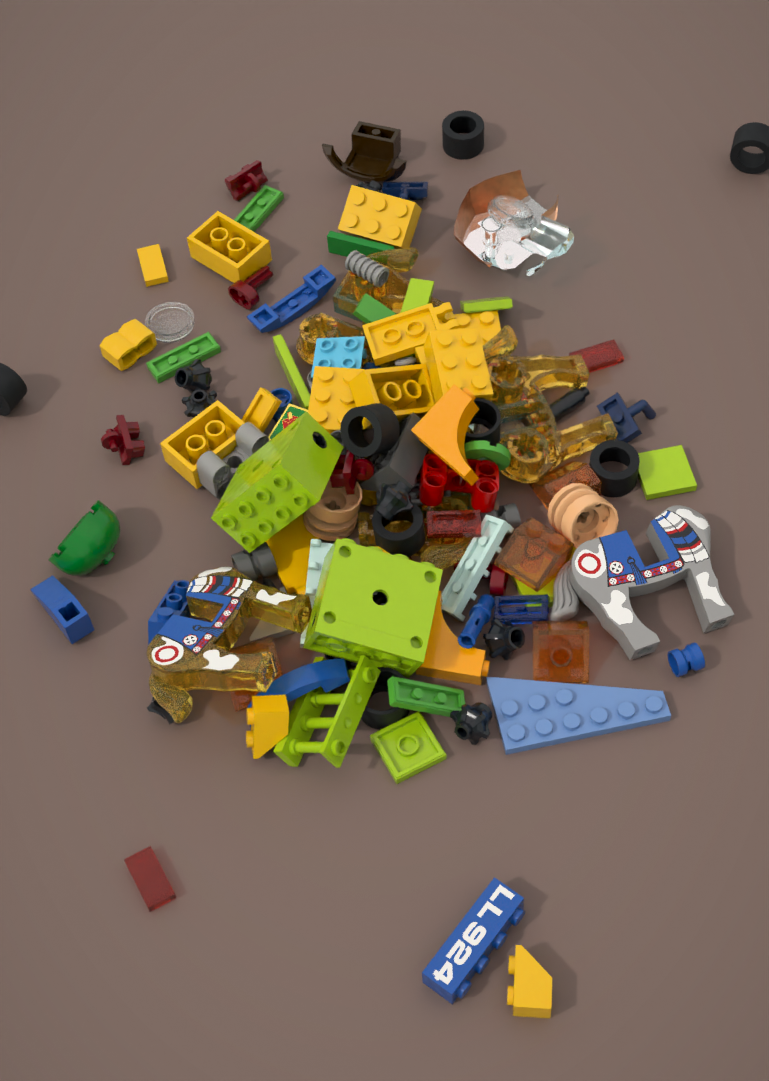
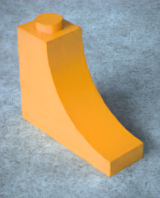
(445, 430)
(447, 658)

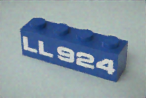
(473, 941)

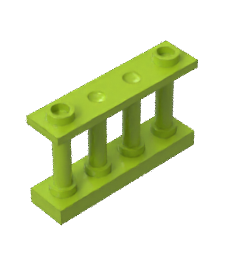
(307, 712)

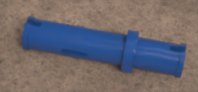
(478, 617)

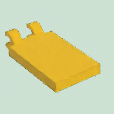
(401, 333)
(291, 553)

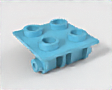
(339, 352)

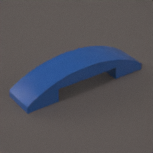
(296, 303)
(326, 673)

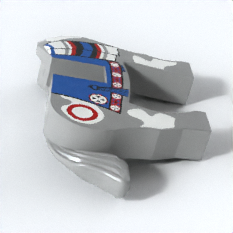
(611, 571)

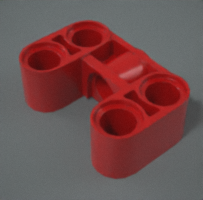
(438, 477)

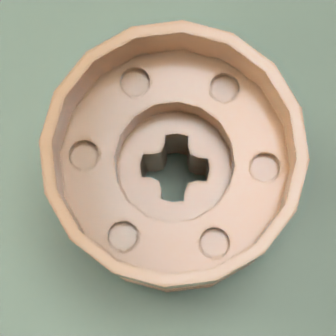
(334, 514)
(581, 514)

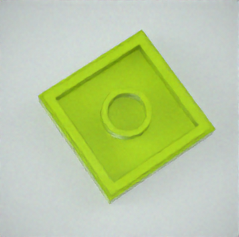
(486, 304)
(665, 472)
(408, 747)

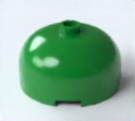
(88, 542)

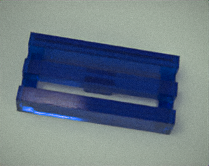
(531, 613)

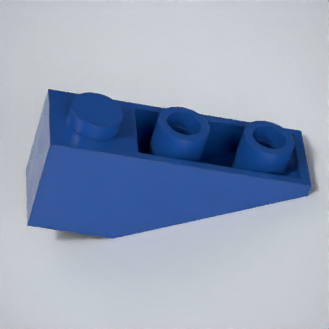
(172, 603)
(63, 609)

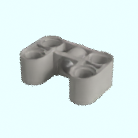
(217, 472)

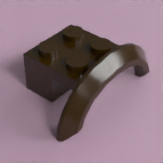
(372, 154)

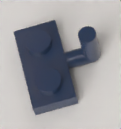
(403, 190)
(623, 417)

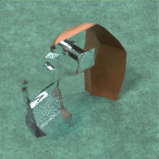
(502, 245)

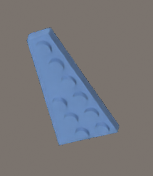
(554, 713)

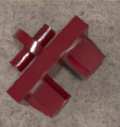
(246, 180)
(120, 440)
(348, 471)

